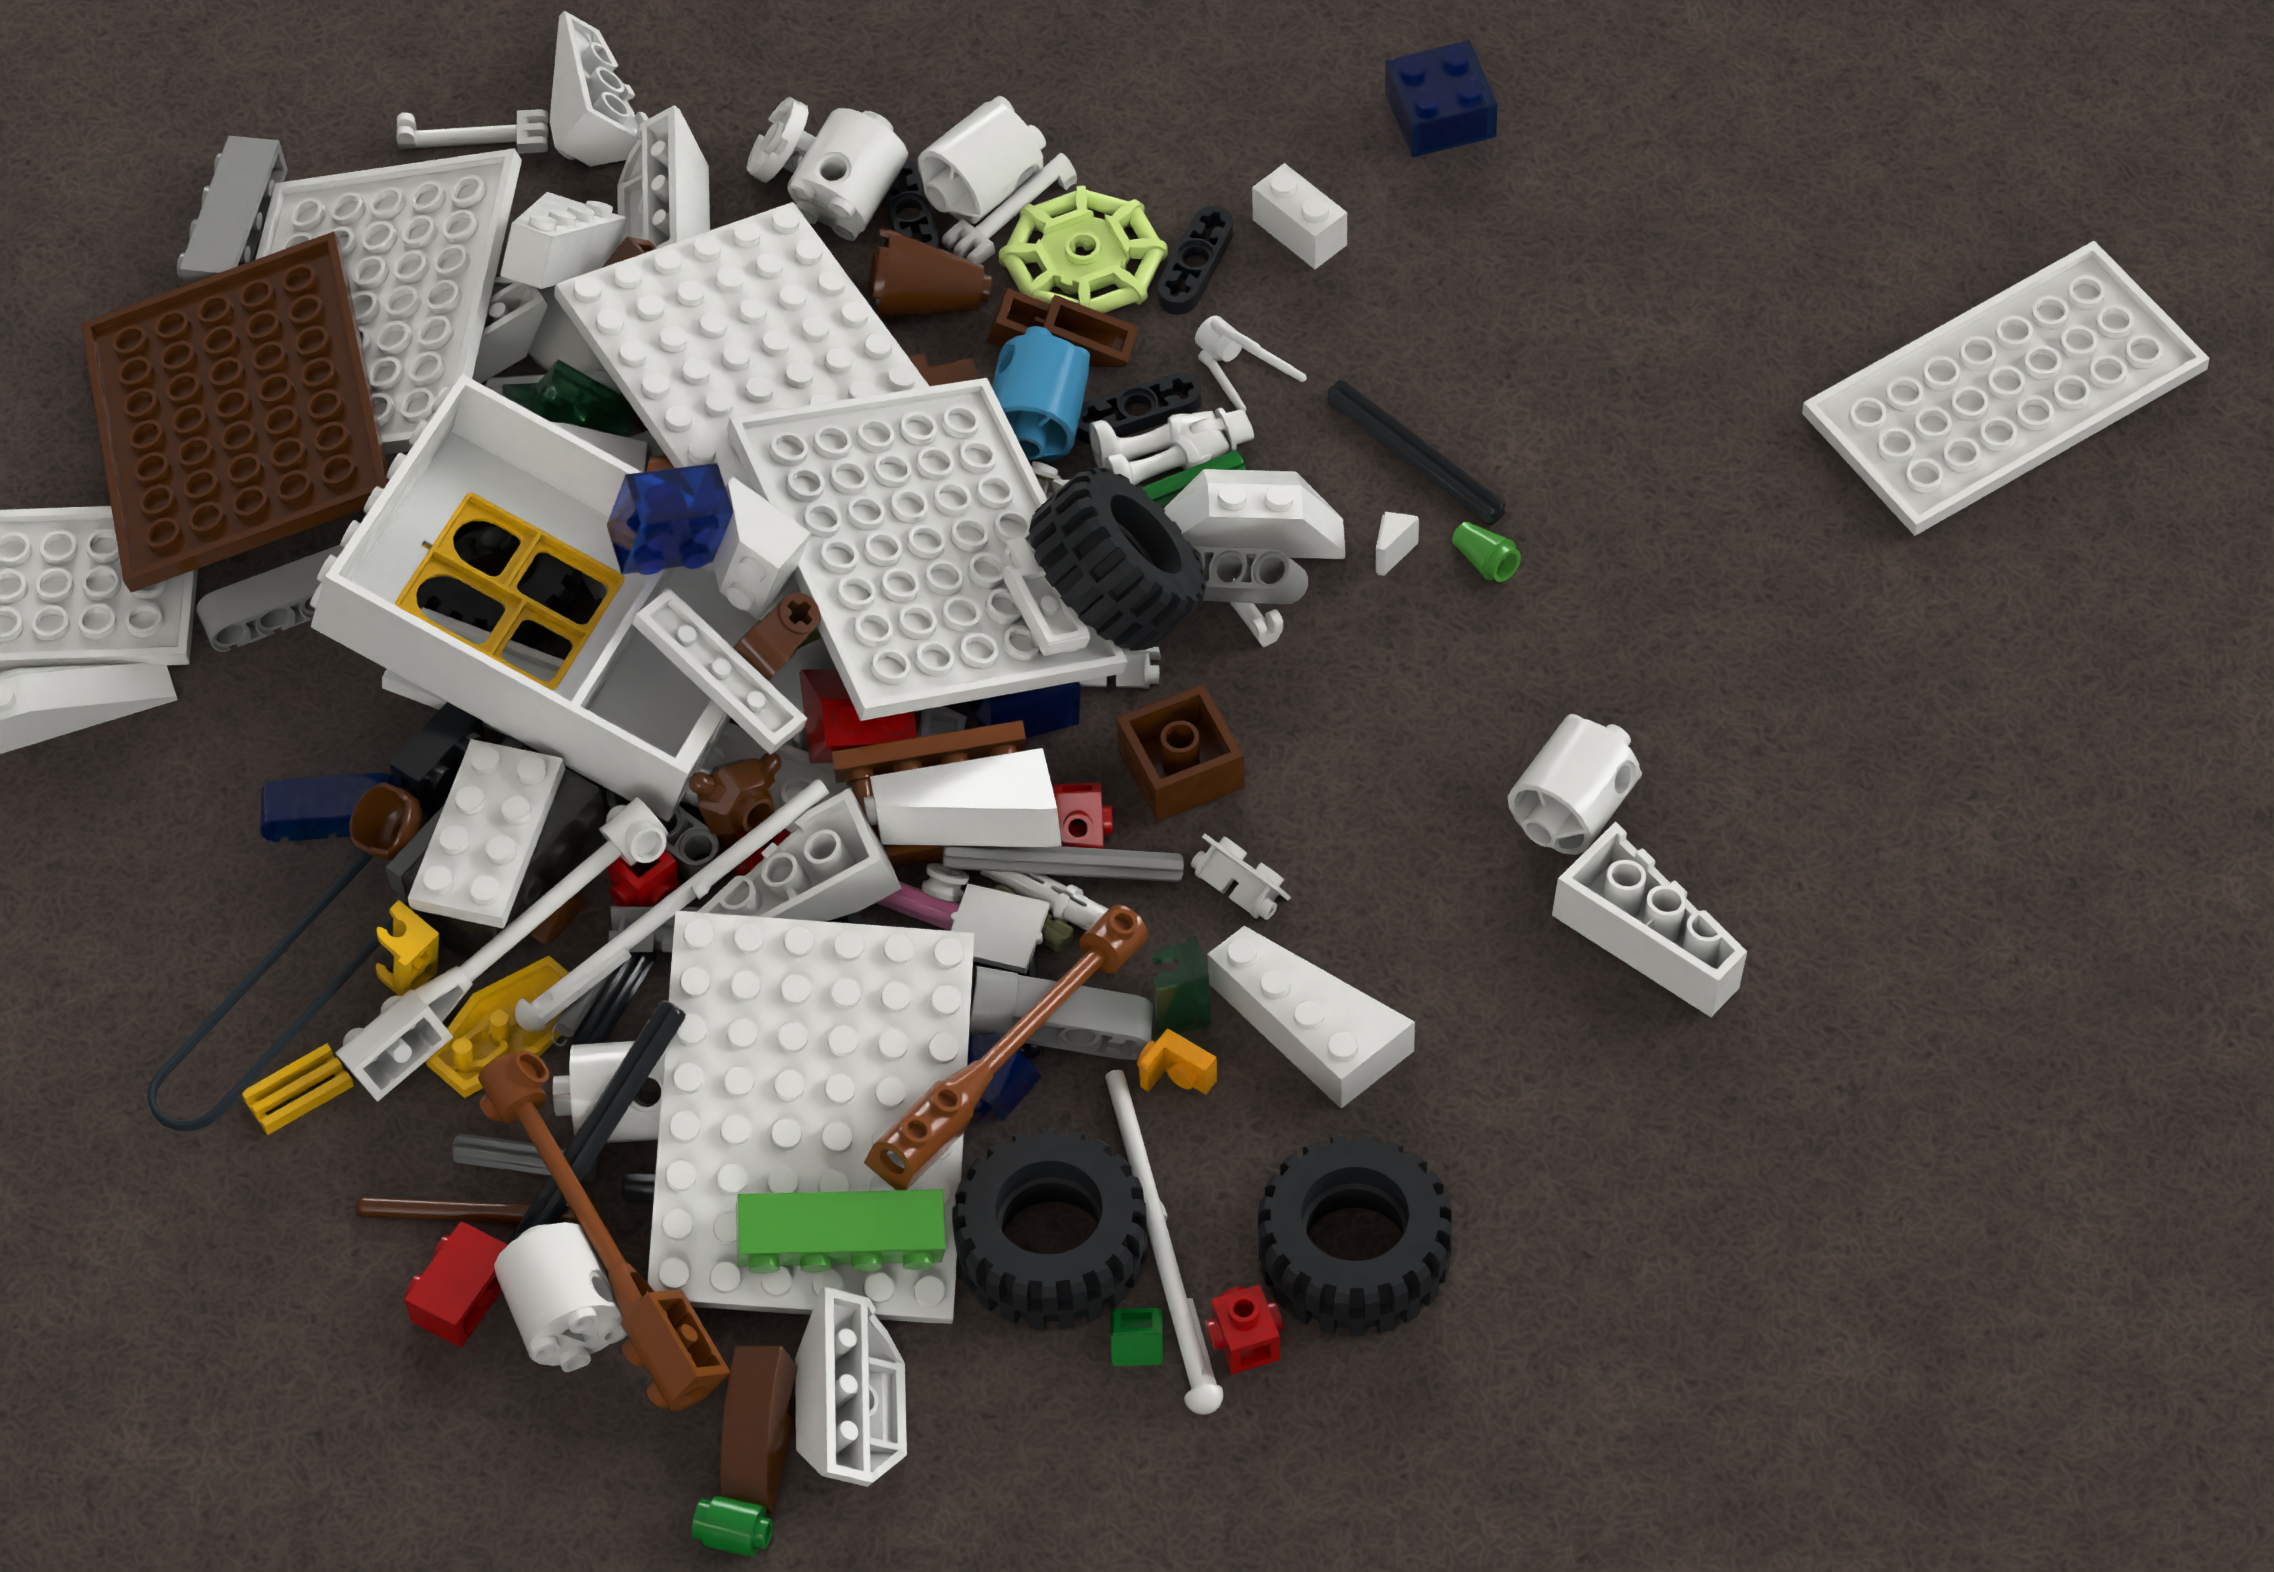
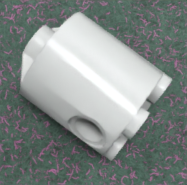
(981, 161)
(848, 171)
(1574, 785)
(589, 1073)
(559, 1295)

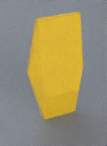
(489, 1028)

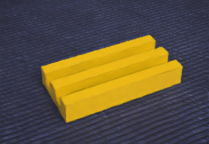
(294, 1081)

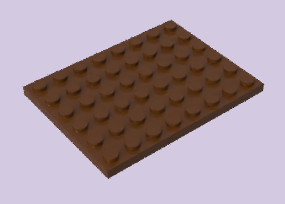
(234, 411)

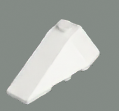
(588, 100)
(66, 698)
(816, 873)

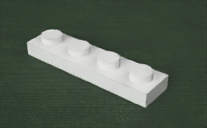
(719, 671)

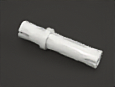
(1065, 901)

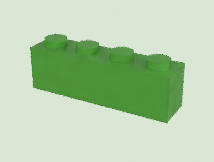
(840, 1230)

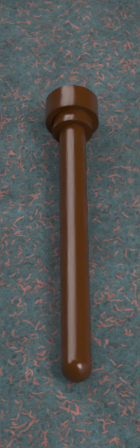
(452, 1210)

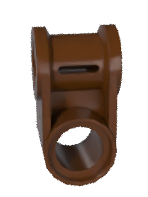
(775, 637)

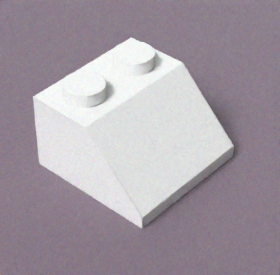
(757, 551)

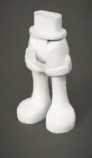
(1188, 437)

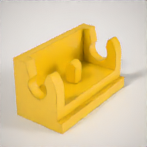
(413, 949)

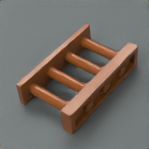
(860, 763)

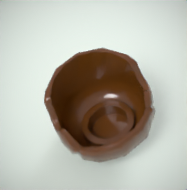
(385, 821)

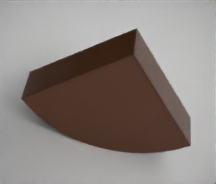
(559, 920)

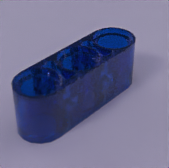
(313, 805)

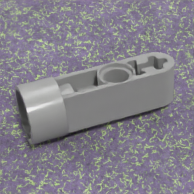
(1087, 1023)

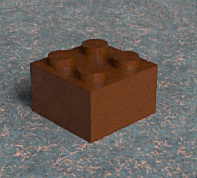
(1180, 752)

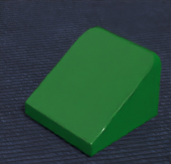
(1136, 1337)

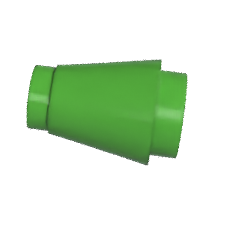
(1487, 551)

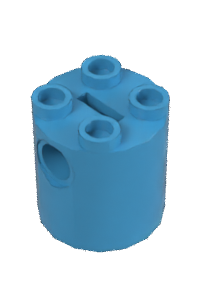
(1042, 391)

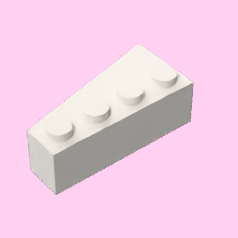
(560, 240)
(1648, 923)
(1309, 1015)

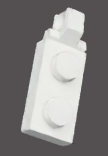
(1047, 616)

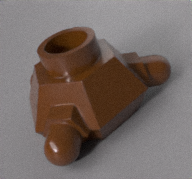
(736, 795)

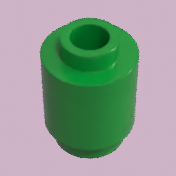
(732, 1526)

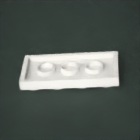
(486, 833)

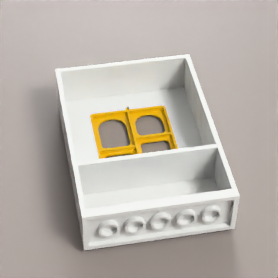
(617, 700)

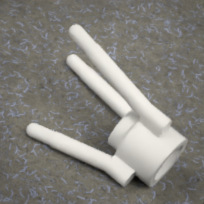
(1224, 343)

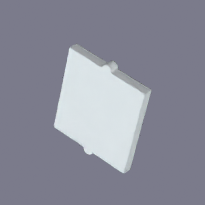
(1003, 926)

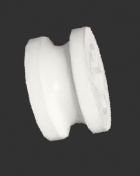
(944, 882)

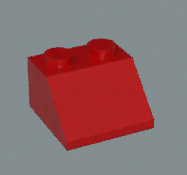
(835, 723)

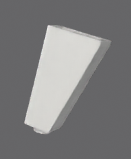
(968, 803)

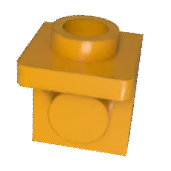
(1181, 1059)

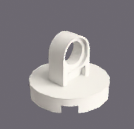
(783, 142)

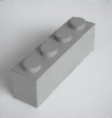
(233, 208)

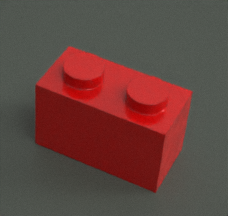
(456, 1285)

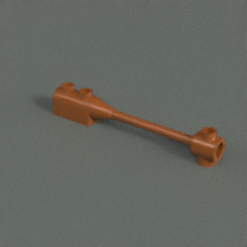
(949, 1104)
(660, 1324)

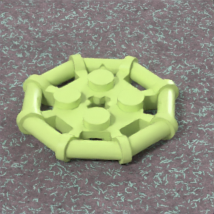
(1077, 229)

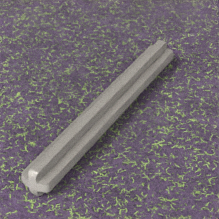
(1067, 861)

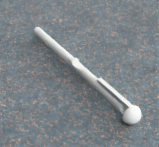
(614, 953)
(1204, 1394)

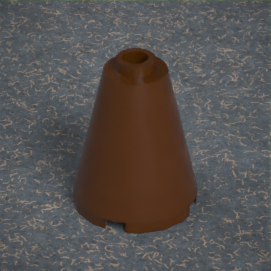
(923, 279)

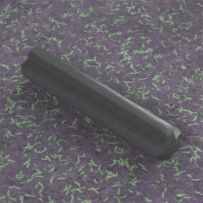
(505, 1155)

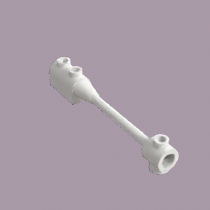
(412, 1024)

